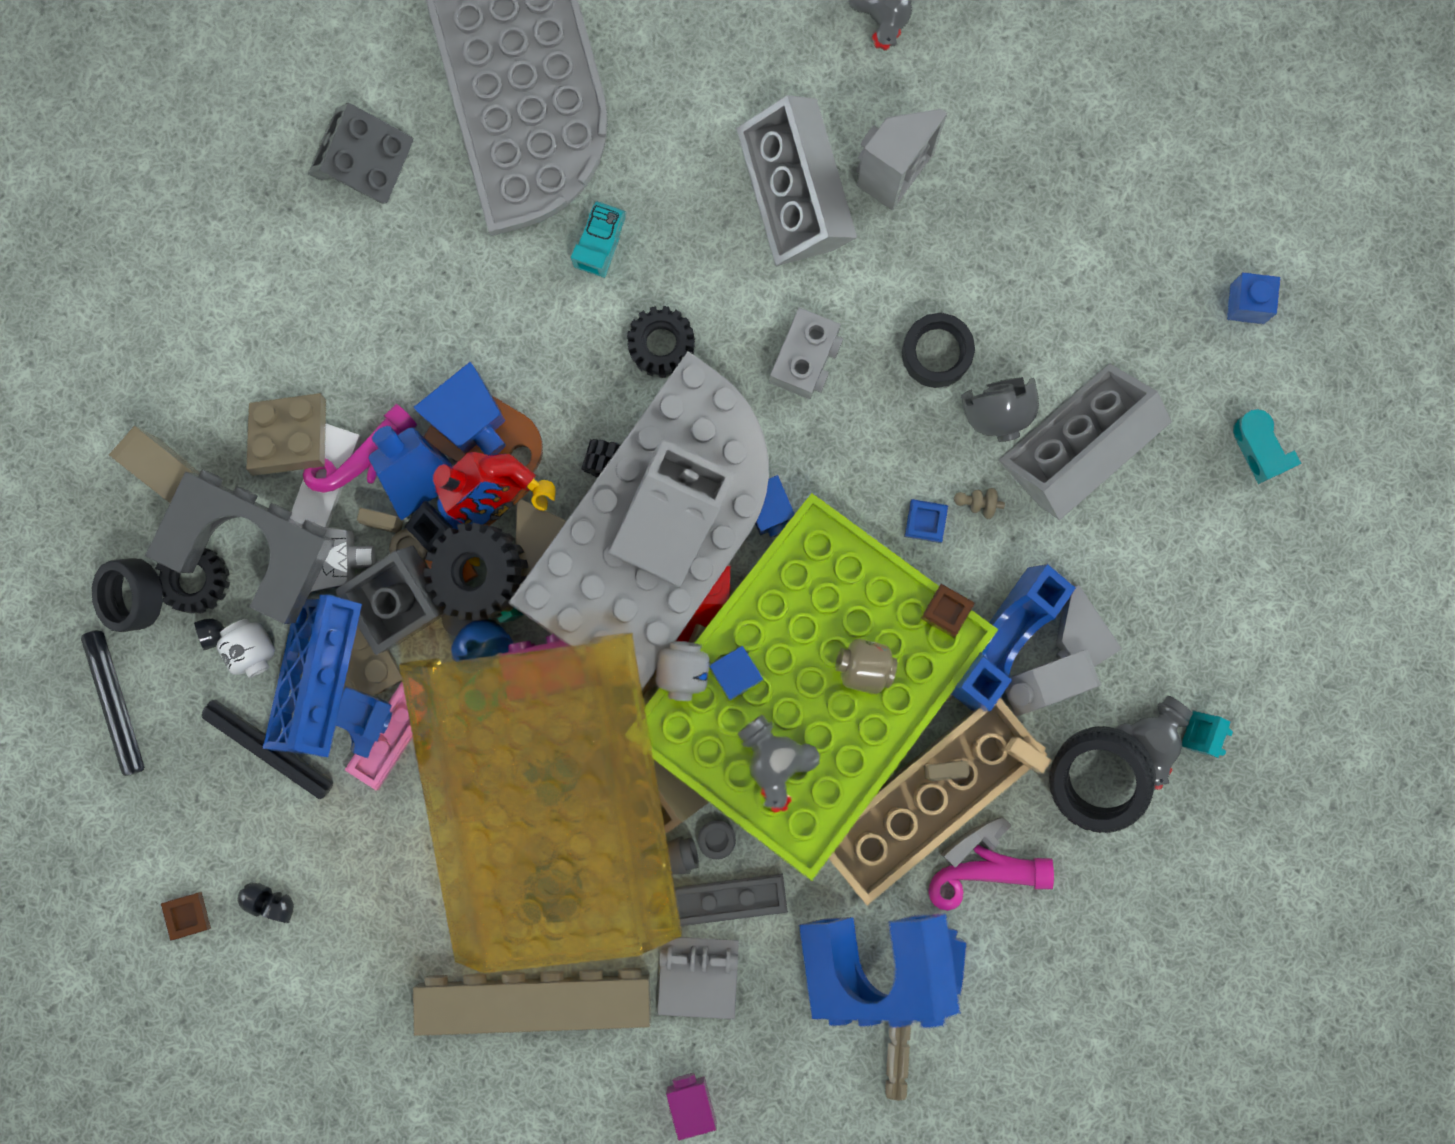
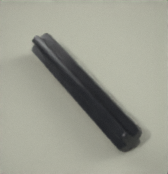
(112, 703)
(253, 740)

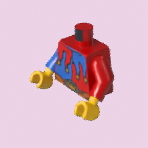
(485, 488)

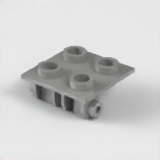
(698, 978)

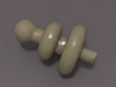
(977, 501)

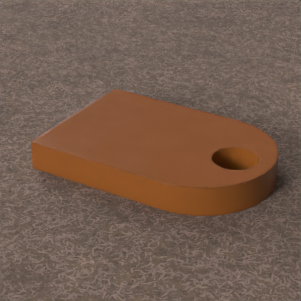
(515, 432)

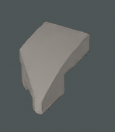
(987, 833)

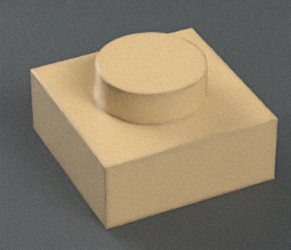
(1028, 752)

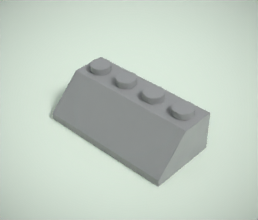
(796, 180)
(1086, 440)

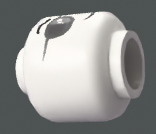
(245, 648)

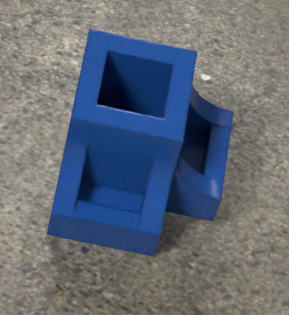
(363, 719)

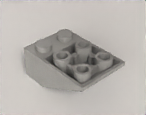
(671, 512)

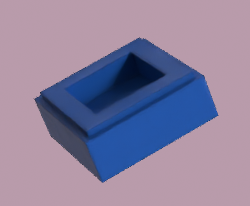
(926, 521)
(736, 673)

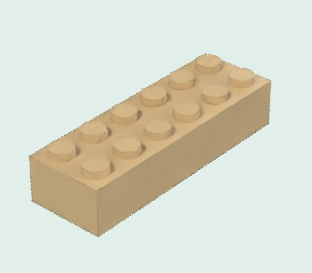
(917, 814)

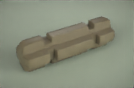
(897, 1063)

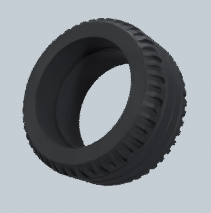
(1090, 816)

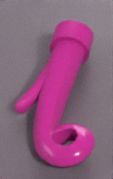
(396, 418)
(996, 869)

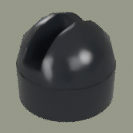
(208, 632)
(253, 897)
(278, 907)

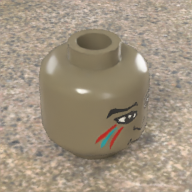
(866, 666)

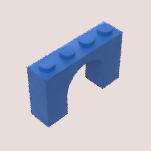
(923, 974)

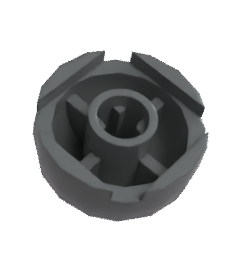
(1002, 408)

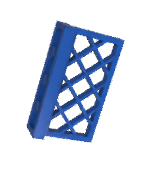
(324, 668)

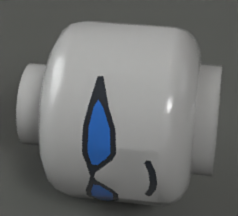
(682, 670)

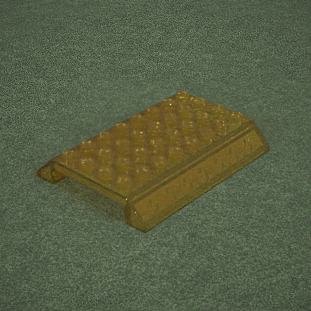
(543, 805)

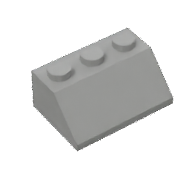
(898, 154)

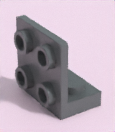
(361, 153)

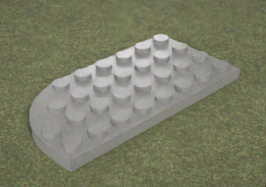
(523, 103)
(586, 591)

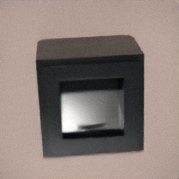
(427, 526)

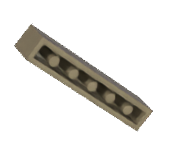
(532, 1004)

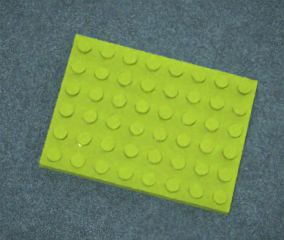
(792, 616)

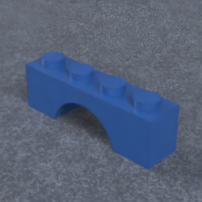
(1027, 608)

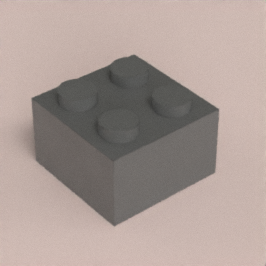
(392, 599)

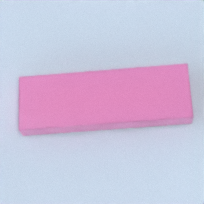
(388, 747)

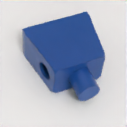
(465, 412)
(406, 468)

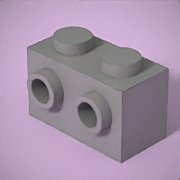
(806, 353)

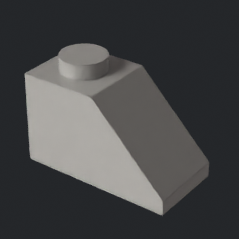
(1084, 629)
(1052, 682)

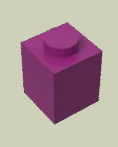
(691, 1106)

